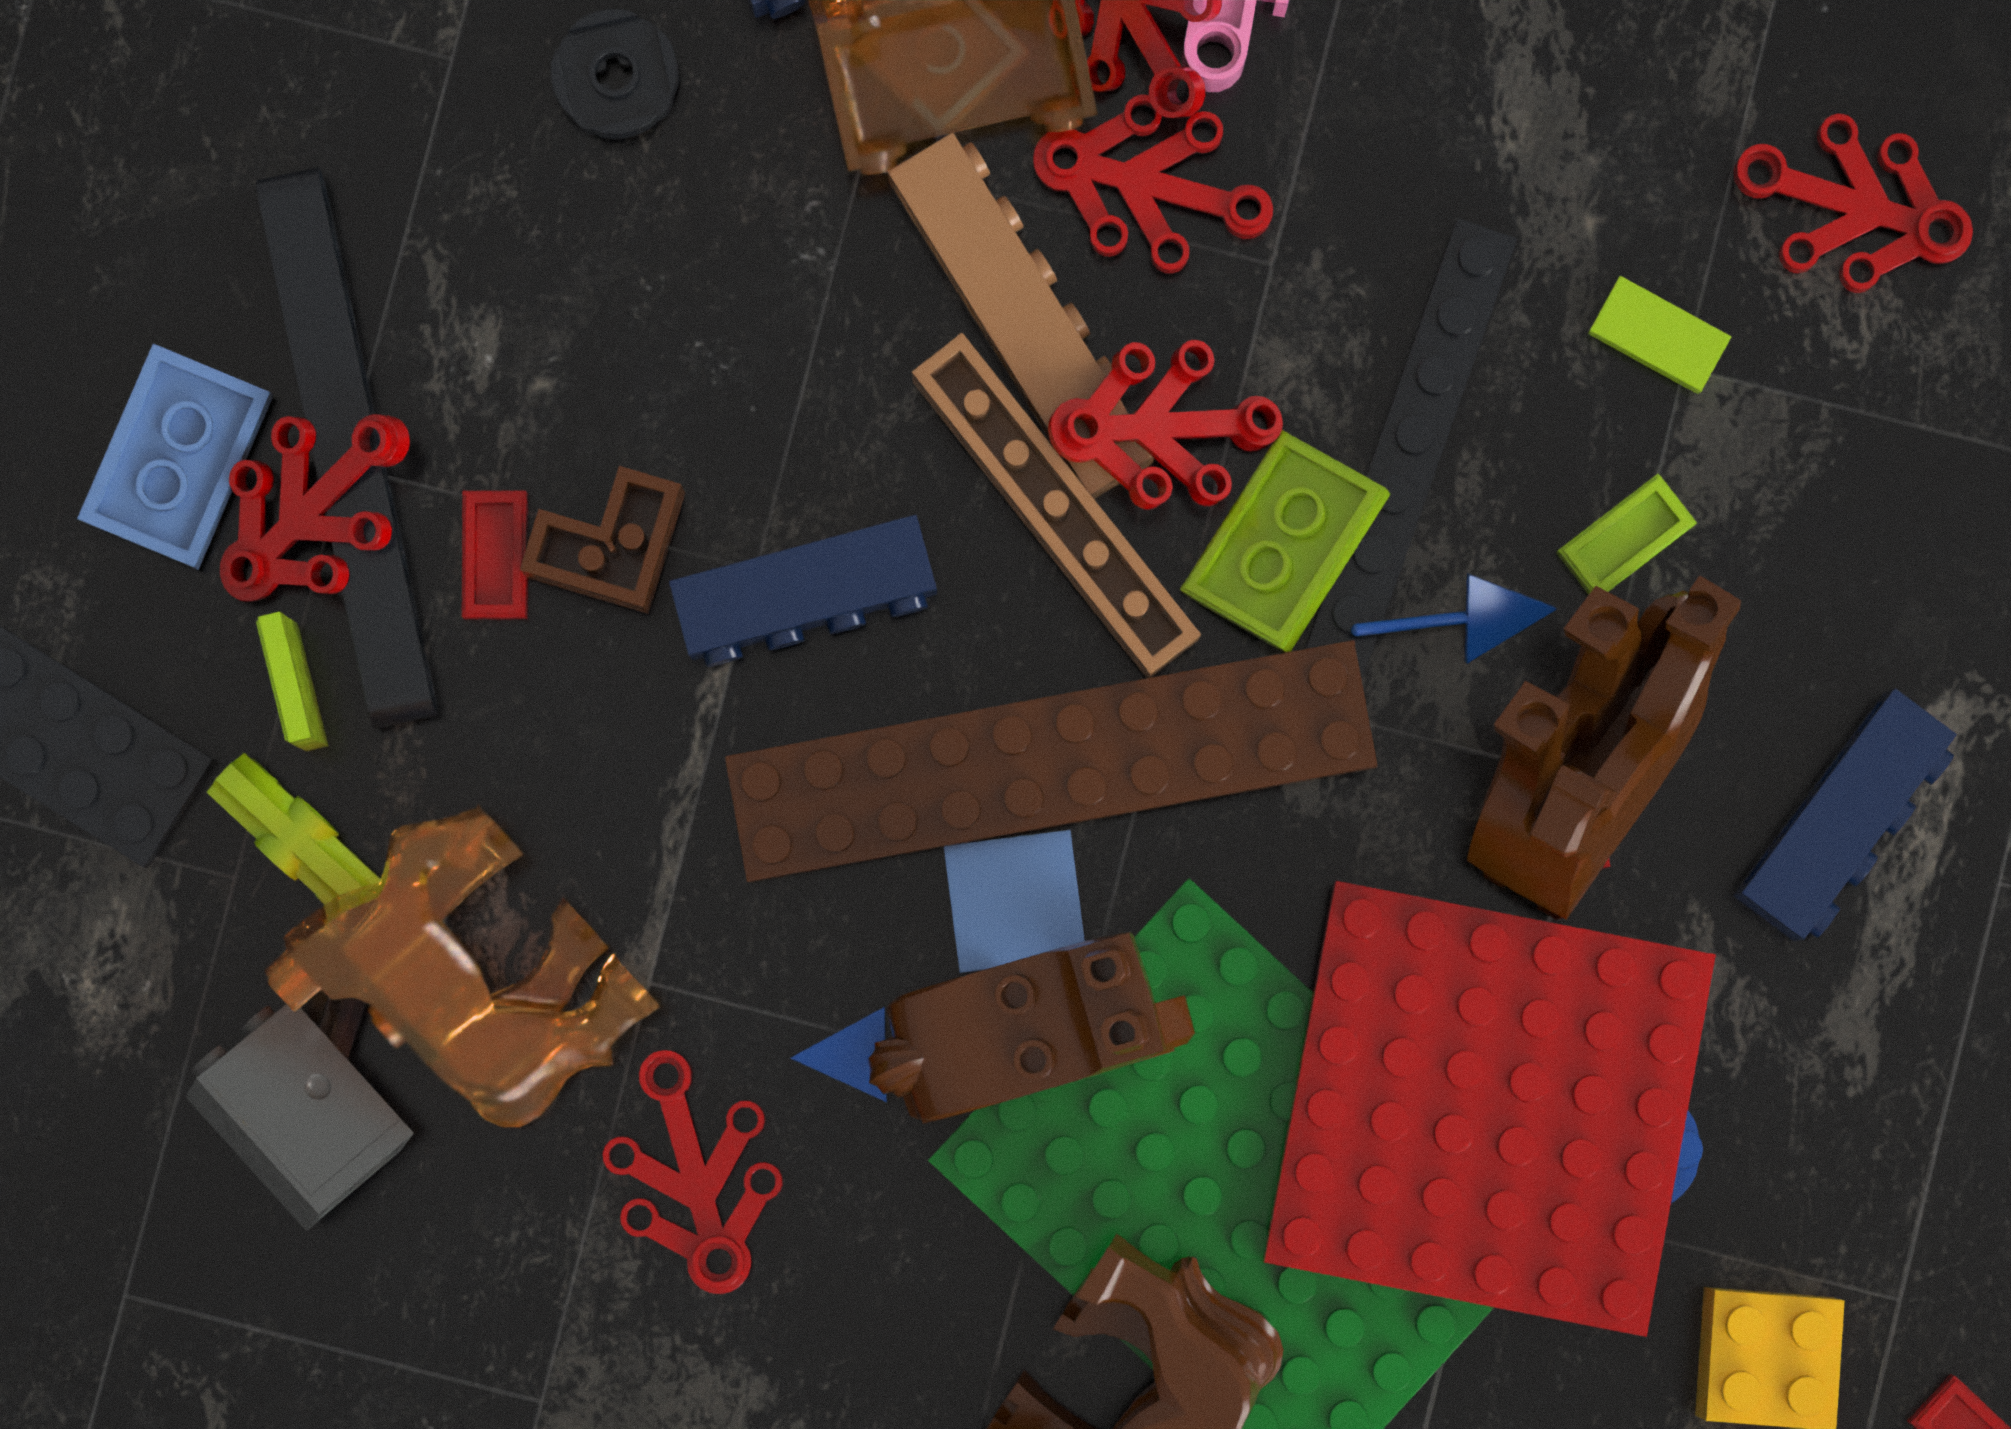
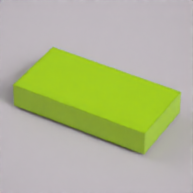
(1659, 335)
(1627, 536)

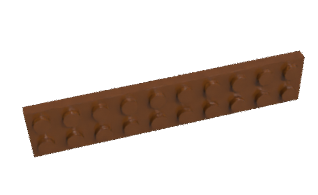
(1051, 761)

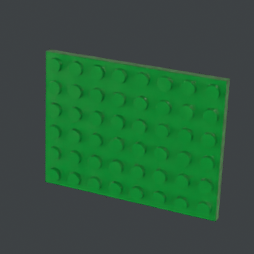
(1189, 1164)

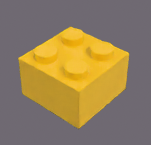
(1769, 1358)

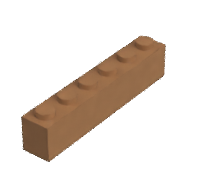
(1006, 289)
(1055, 506)

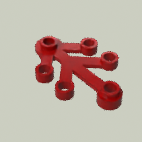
(1151, 43)
(1142, 180)
(1863, 205)
(1156, 427)
(303, 509)
(697, 1183)

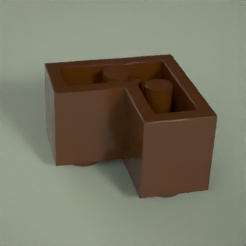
(620, 557)

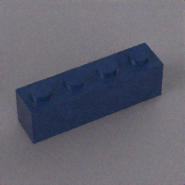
(804, 589)
(1846, 815)

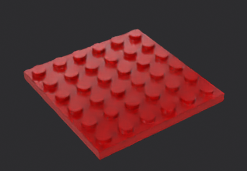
(1489, 1108)

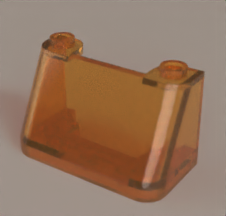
(946, 68)

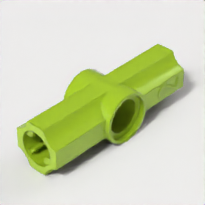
(289, 830)

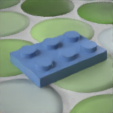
(174, 456)

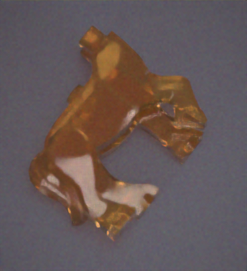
(425, 989)

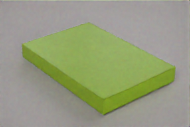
(1285, 542)

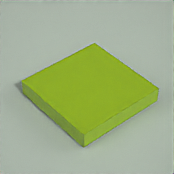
(291, 681)

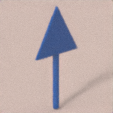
(1490, 617)
(846, 1053)

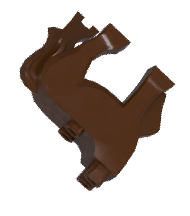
(1598, 750)
(1025, 1028)
(1203, 1347)

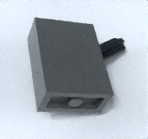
(299, 1107)

